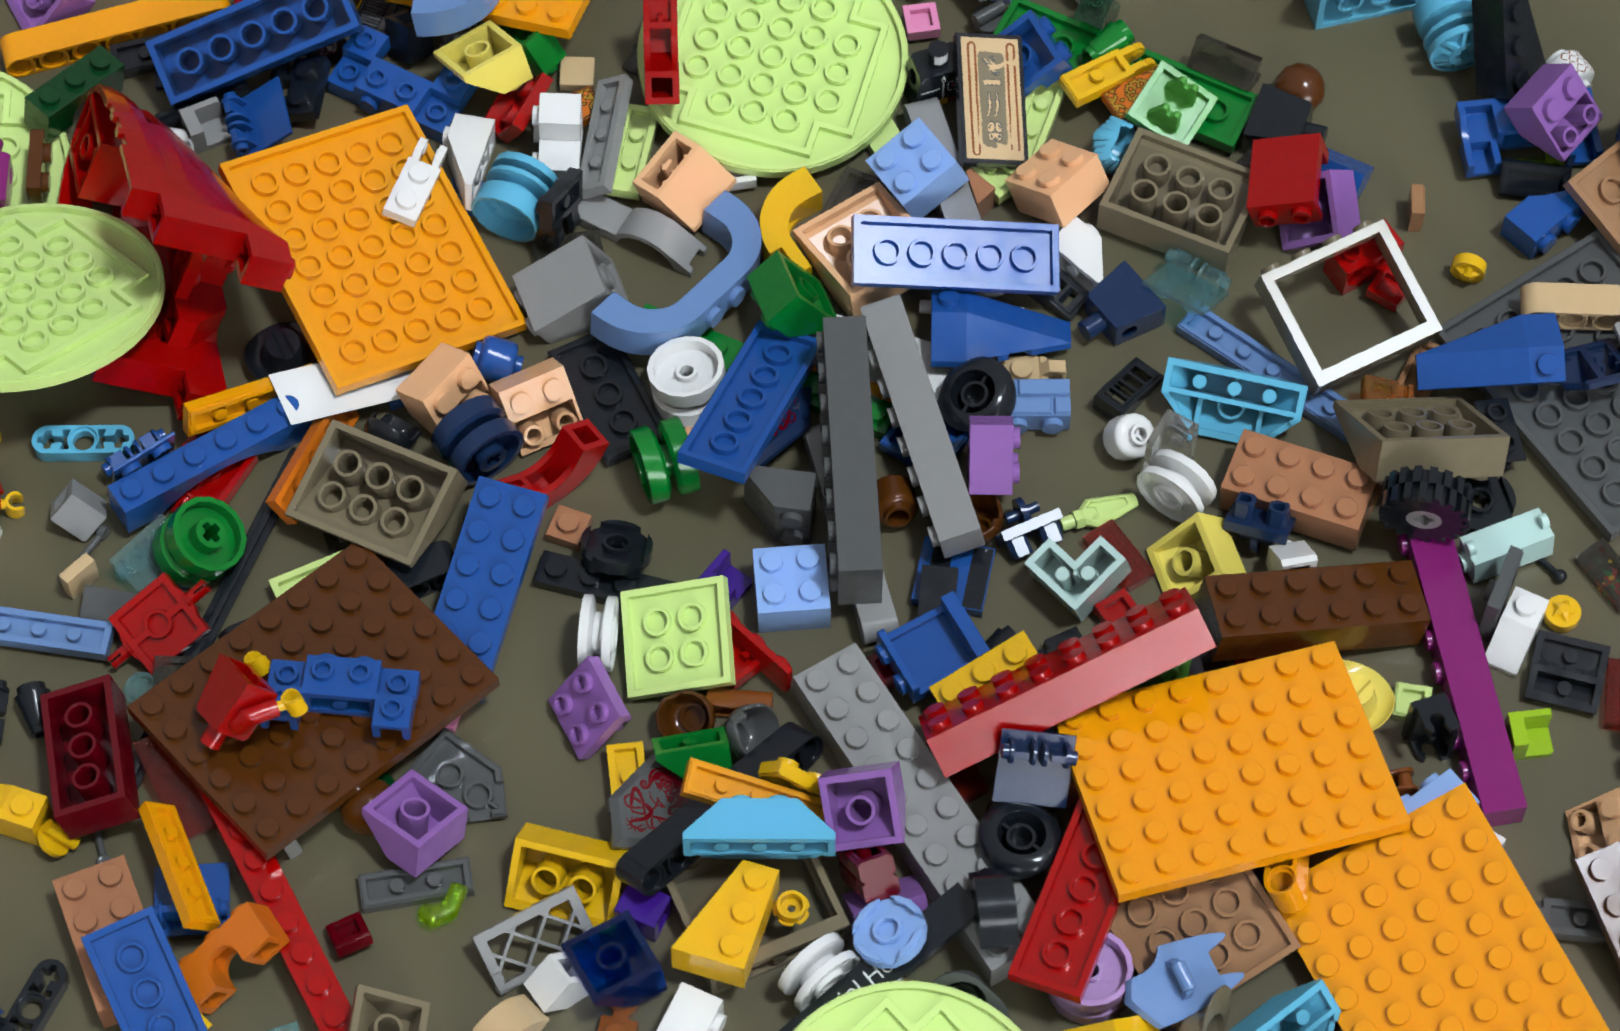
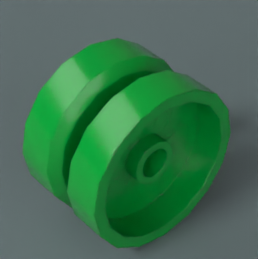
(657, 462)
(199, 541)

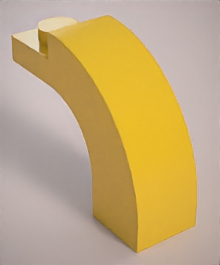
(784, 207)

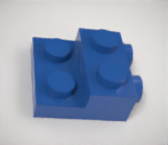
(1042, 56)

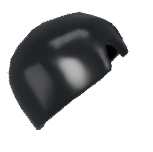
(393, 430)

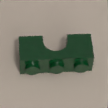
(56, 101)

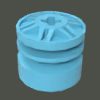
(1446, 33)
(511, 194)

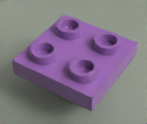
(589, 707)

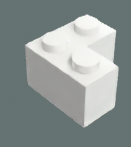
(558, 131)

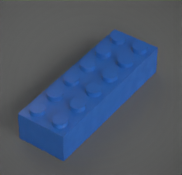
(246, 42)

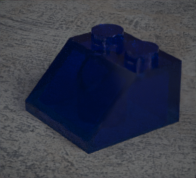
(616, 963)

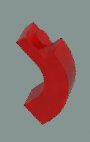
(661, 52)
(565, 463)

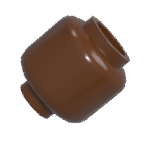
(896, 501)

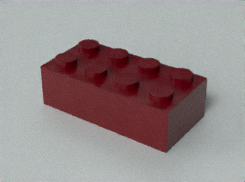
(89, 756)

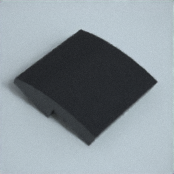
(1567, 672)

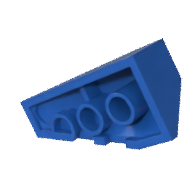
(979, 326)
(1505, 354)

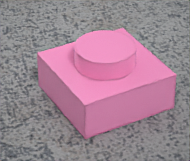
(921, 21)

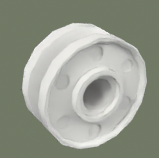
(1176, 485)
(598, 630)
(817, 969)

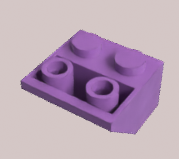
(1554, 110)

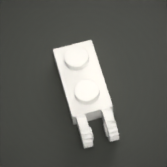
(414, 185)

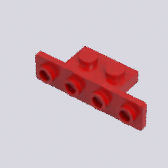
(754, 656)

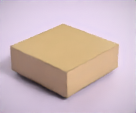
(577, 73)
(78, 574)

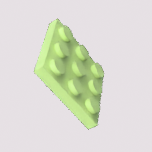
(677, 637)

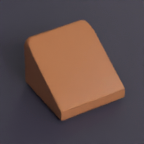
(982, 192)

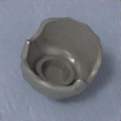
(749, 727)

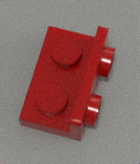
(514, 109)

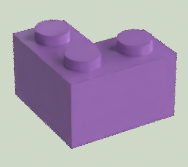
(990, 455)

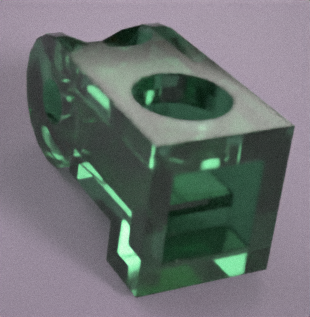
(1097, 12)

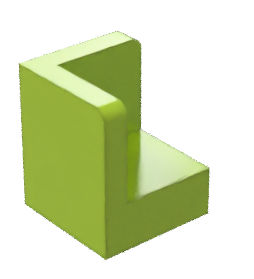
(1529, 733)

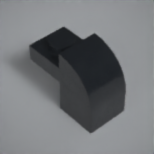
(994, 908)

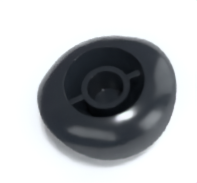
(278, 350)
(976, 389)
(1019, 839)

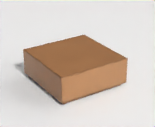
(1415, 208)

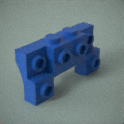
(381, 86)
(1487, 130)
(349, 688)

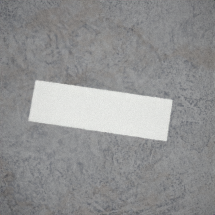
(318, 399)

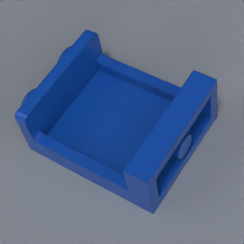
(930, 647)

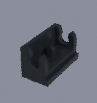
(1432, 723)

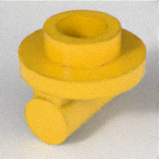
(54, 840)

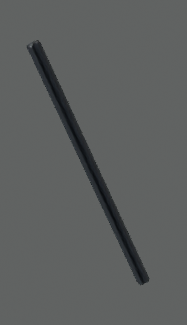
(230, 588)

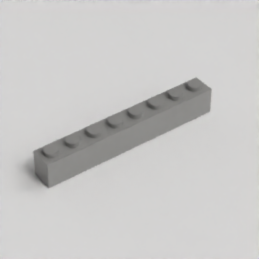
(923, 428)

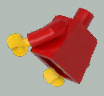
(240, 699)

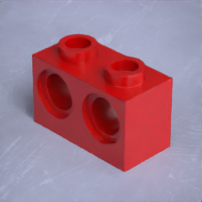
(1357, 264)

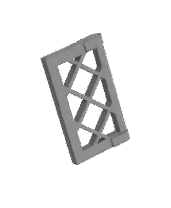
(509, 925)

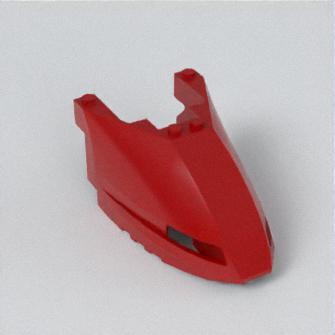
(196, 228)

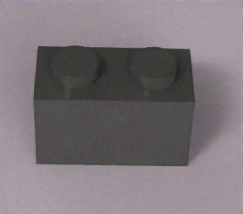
(783, 502)

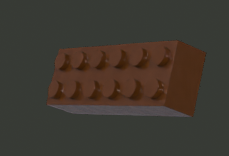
(1313, 606)

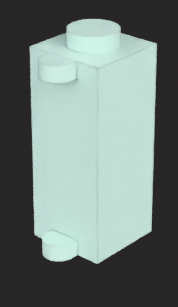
(1486, 549)

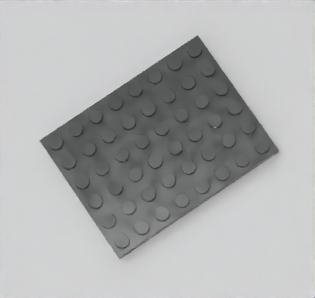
(1566, 430)

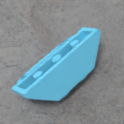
(1232, 399)
(759, 830)
(1298, 1009)

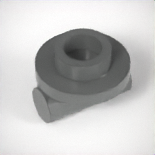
(987, 17)

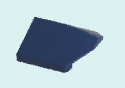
(1591, 366)

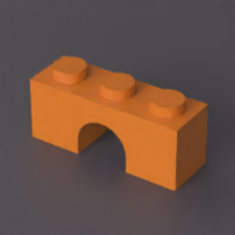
(250, 933)

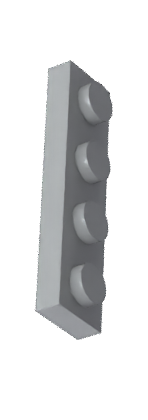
(605, 135)

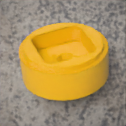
(1468, 267)
(1562, 613)

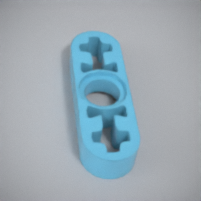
(58, 453)

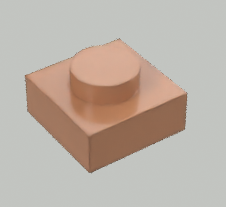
(568, 527)

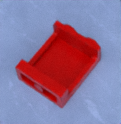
(1286, 180)

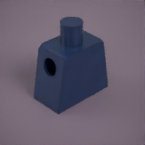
(1121, 307)

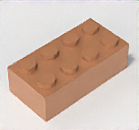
(1324, 492)
(93, 901)

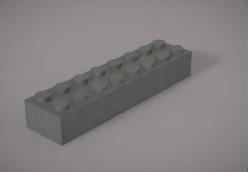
(849, 461)

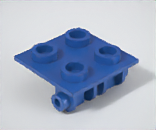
(257, 118)
(155, 445)
(218, 885)

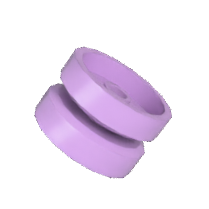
(1106, 988)

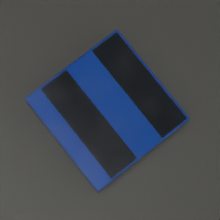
(973, 574)

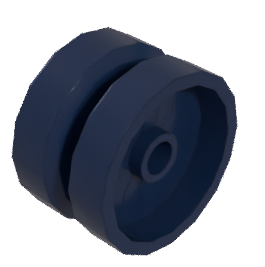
(477, 438)

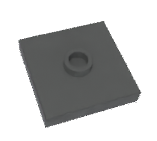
(1498, 592)

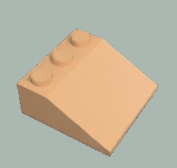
(828, 246)

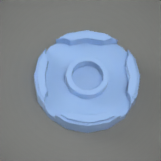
(889, 932)

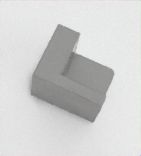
(205, 124)
(78, 510)

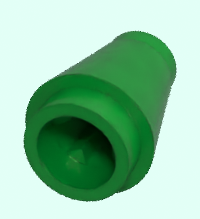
(1111, 37)

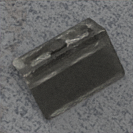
(1225, 62)

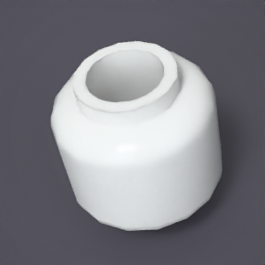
(1127, 436)

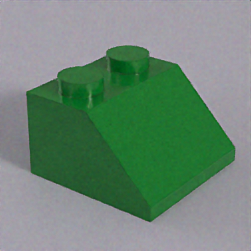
(789, 297)

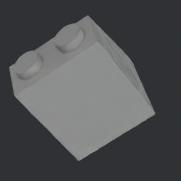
(566, 288)

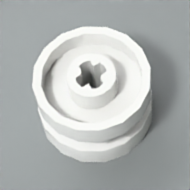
(685, 377)

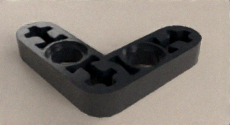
(54, 990)

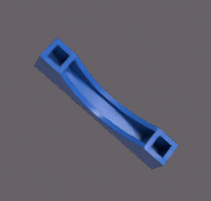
(1540, 220)
(158, 485)

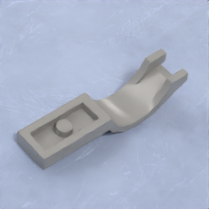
(642, 224)

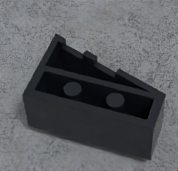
(1504, 47)

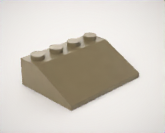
(1177, 199)
(1422, 432)
(376, 494)

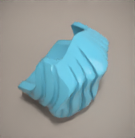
(1111, 142)

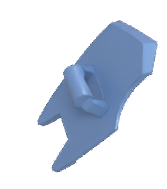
(1178, 981)

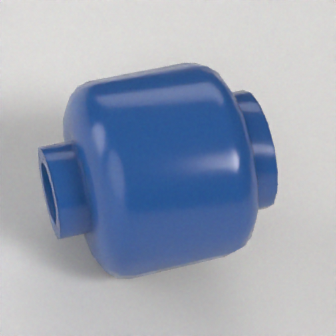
(496, 358)

